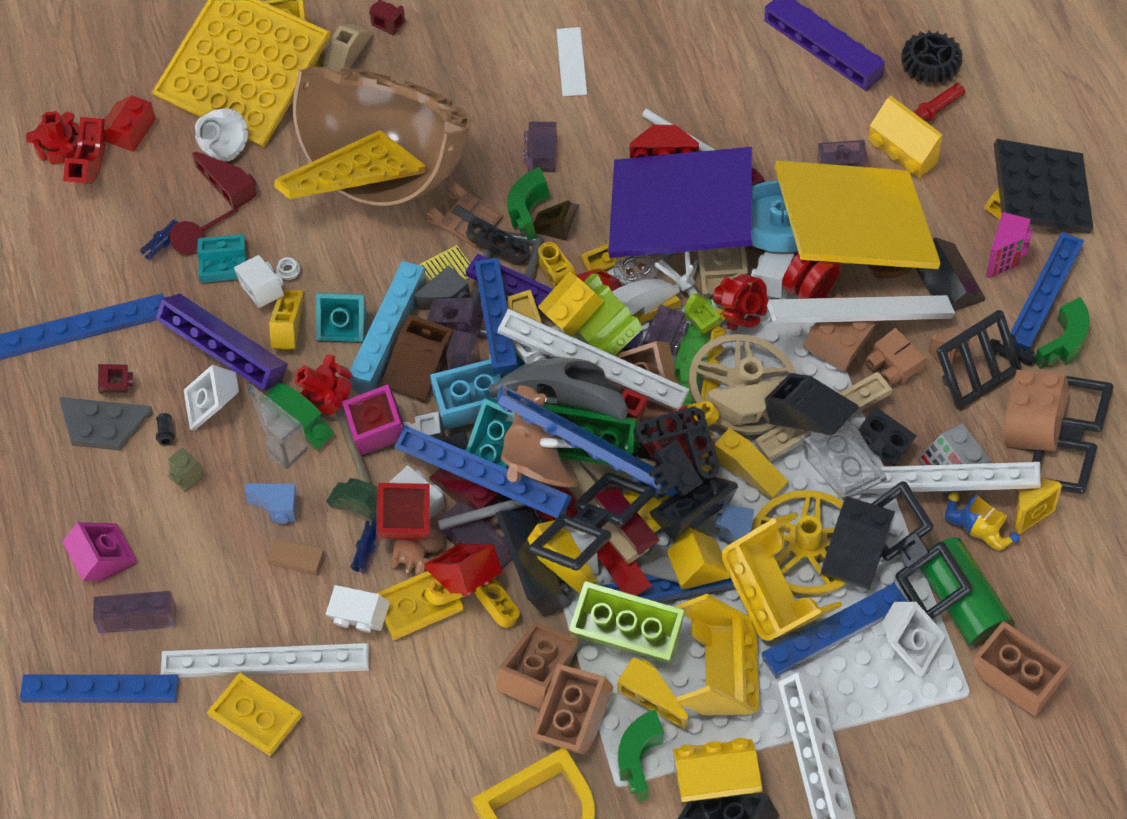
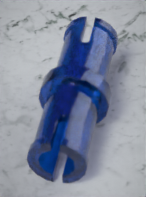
(159, 241)
(364, 547)

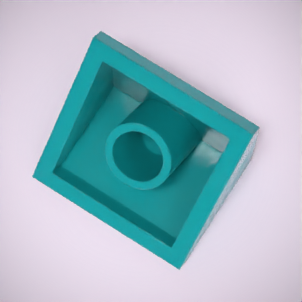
(340, 317)

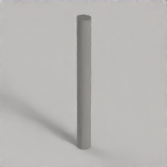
(479, 514)

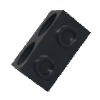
(886, 436)

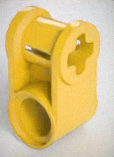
(555, 267)

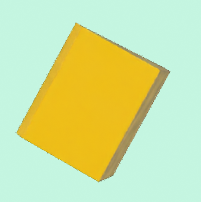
(696, 560)

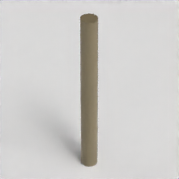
(354, 451)

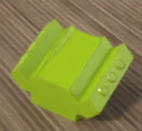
(611, 324)

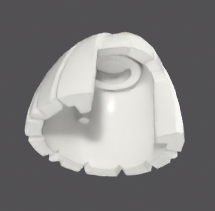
(221, 134)

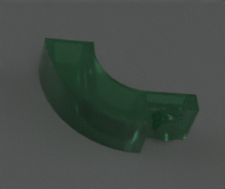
(355, 496)

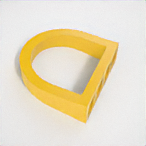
(532, 776)

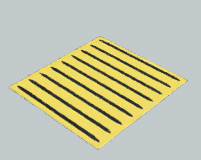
(452, 257)

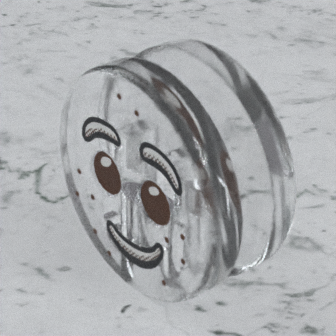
(635, 269)

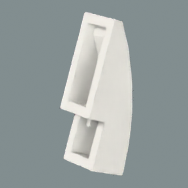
(645, 294)

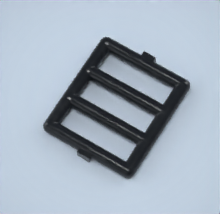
(961, 342)

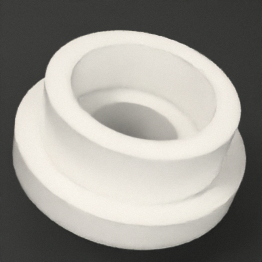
(285, 264)

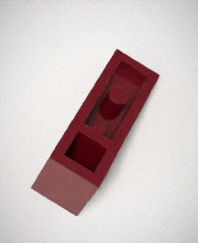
(227, 179)
(464, 490)

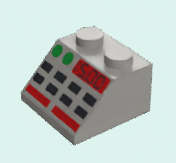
(952, 448)

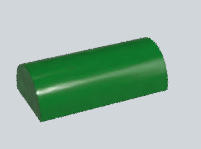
(606, 427)
(980, 610)

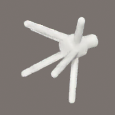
(686, 281)

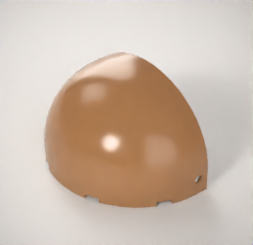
(355, 103)

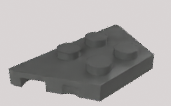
(101, 422)

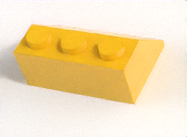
(905, 137)
(717, 769)

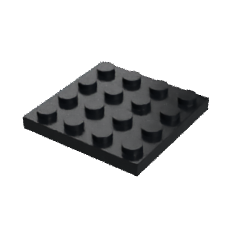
(1043, 185)

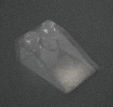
(280, 431)
(843, 460)

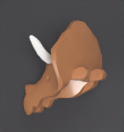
(535, 452)

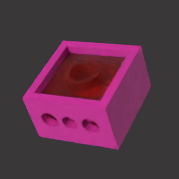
(374, 419)

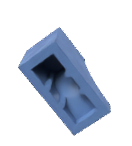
(276, 499)
(734, 522)

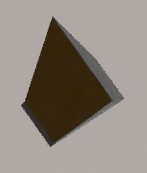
(556, 220)

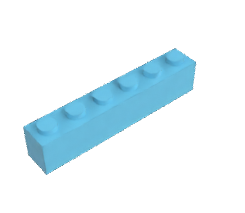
(382, 336)

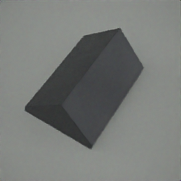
(951, 277)
(694, 508)

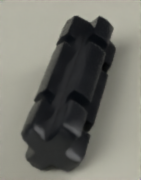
(1027, 356)

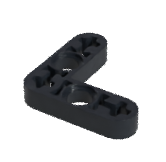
(690, 432)

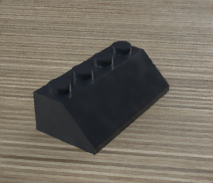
(539, 582)

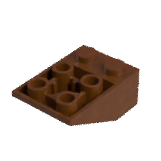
(416, 356)

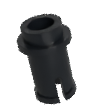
(164, 425)

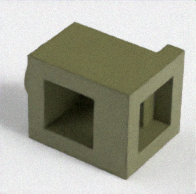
(184, 469)

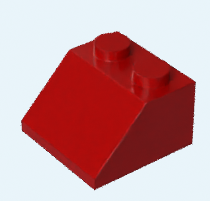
(128, 122)
(465, 567)

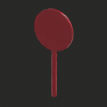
(186, 233)

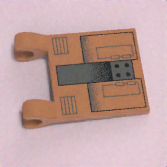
(462, 212)

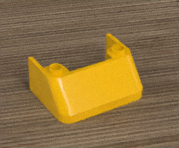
(763, 585)
(729, 658)

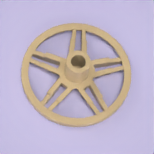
(747, 372)

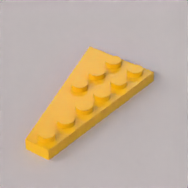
(357, 164)

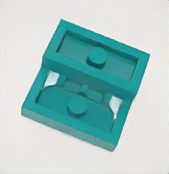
(220, 256)

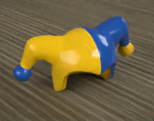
(980, 521)

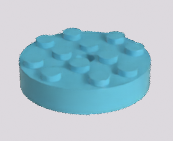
(767, 214)

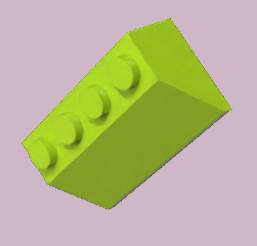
(627, 623)

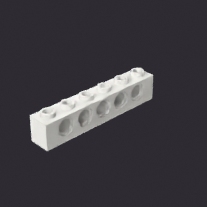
(815, 747)

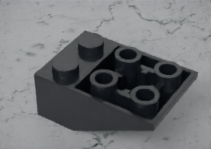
(808, 405)

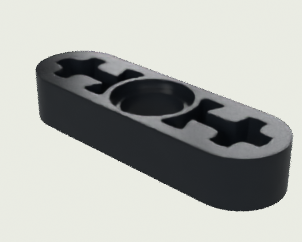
(479, 238)

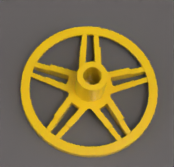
(804, 538)

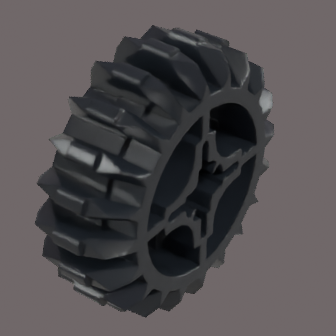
(929, 63)

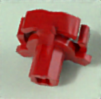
(55, 134)
(741, 299)
(324, 385)

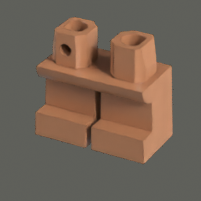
(897, 358)

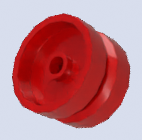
(810, 278)

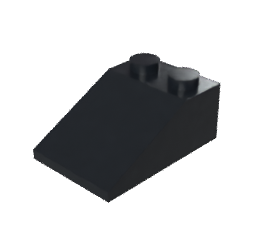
(858, 542)
(731, 807)

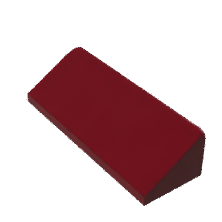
(636, 529)

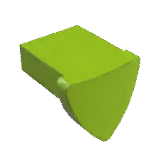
(701, 313)

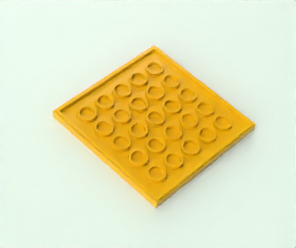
(242, 60)
(856, 215)

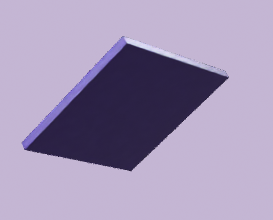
(681, 202)

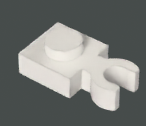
(428, 424)

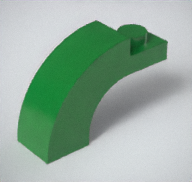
(523, 197)
(1075, 323)
(302, 410)
(636, 741)

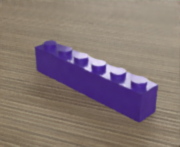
(825, 42)
(221, 341)

